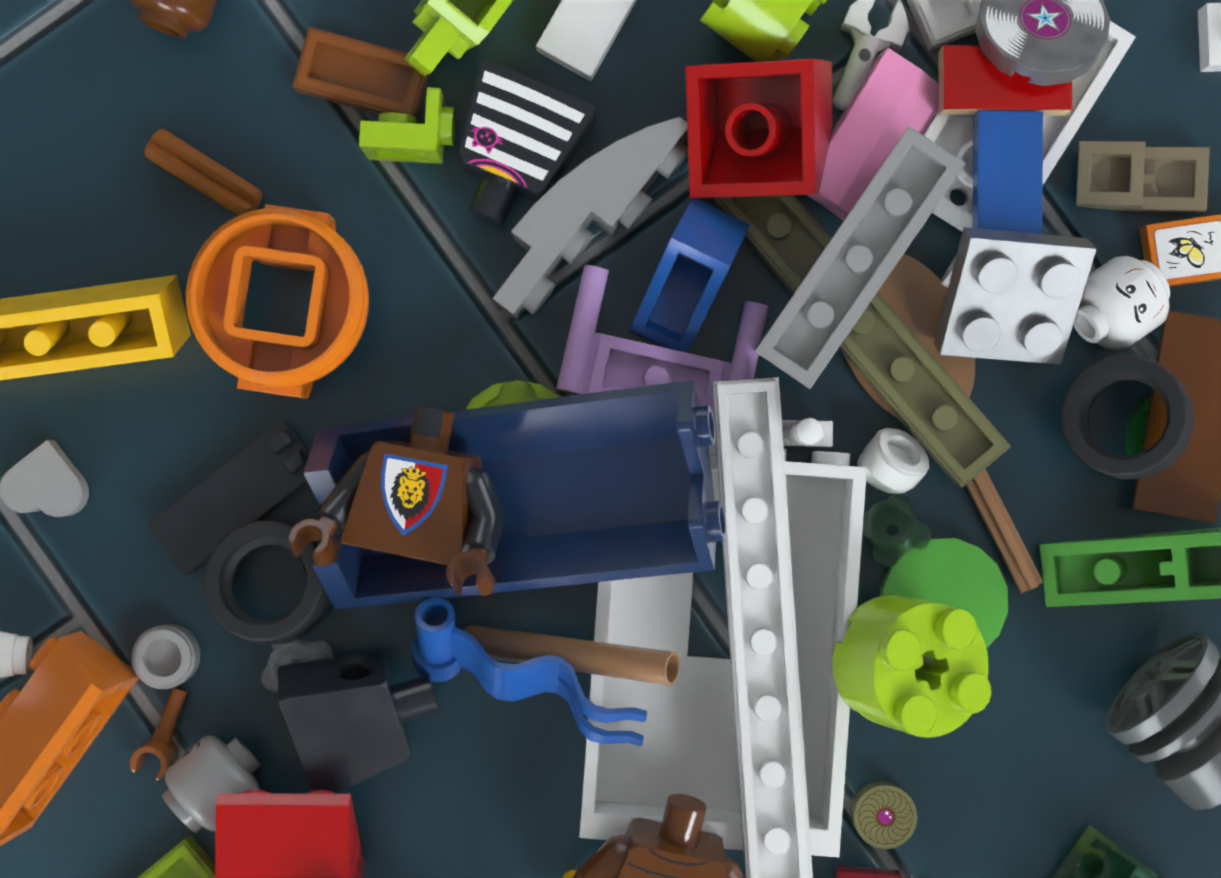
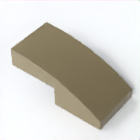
(1142, 177)

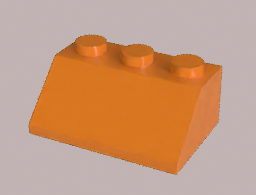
(54, 723)

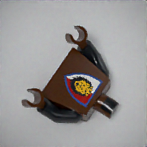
(414, 505)

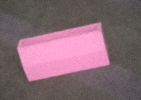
(884, 106)

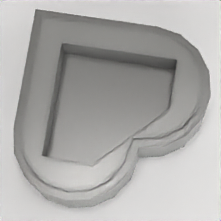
(45, 483)

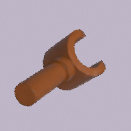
(161, 742)

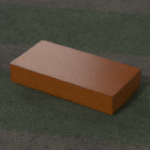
(358, 74)

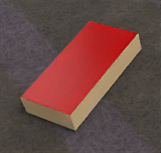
(973, 84)

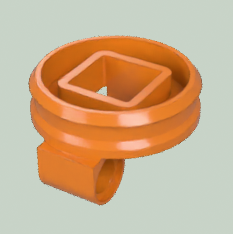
(220, 287)

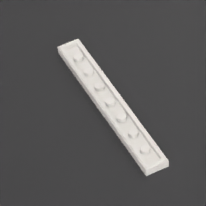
(762, 629)

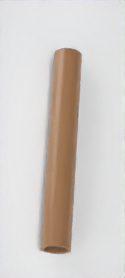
(584, 655)

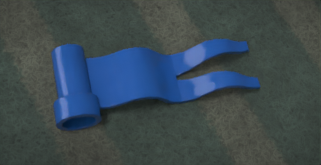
(445, 649)

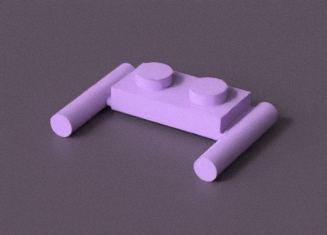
(609, 363)

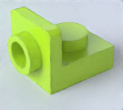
(403, 140)

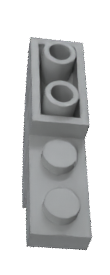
(600, 190)

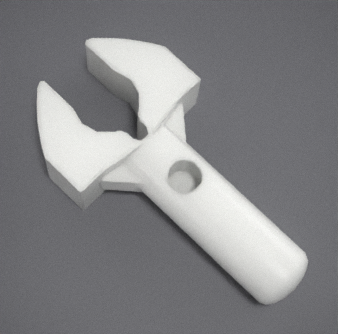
(867, 46)
(807, 433)

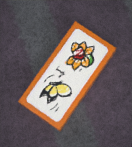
(1184, 249)

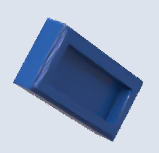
(1007, 171)

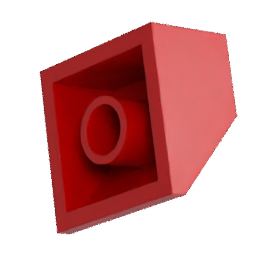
(758, 127)

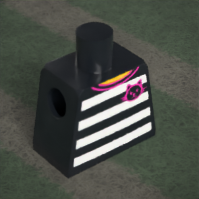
(519, 138)

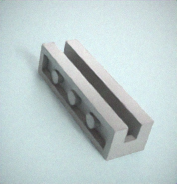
(860, 257)

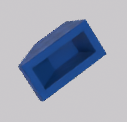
(689, 276)

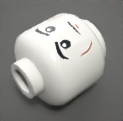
(1122, 303)

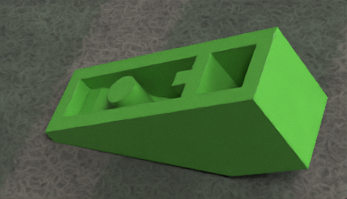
(1133, 568)

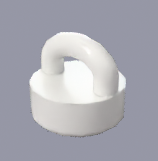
(894, 461)

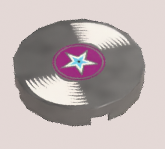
(1043, 38)

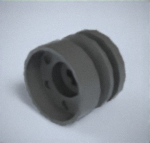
(1174, 718)

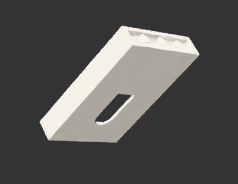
(692, 723)

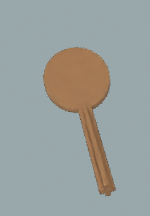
(919, 300)

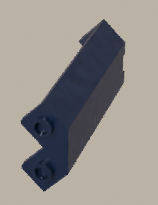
(585, 488)

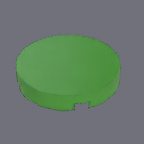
(953, 575)

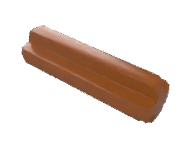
(202, 173)

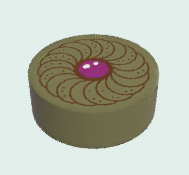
(883, 815)

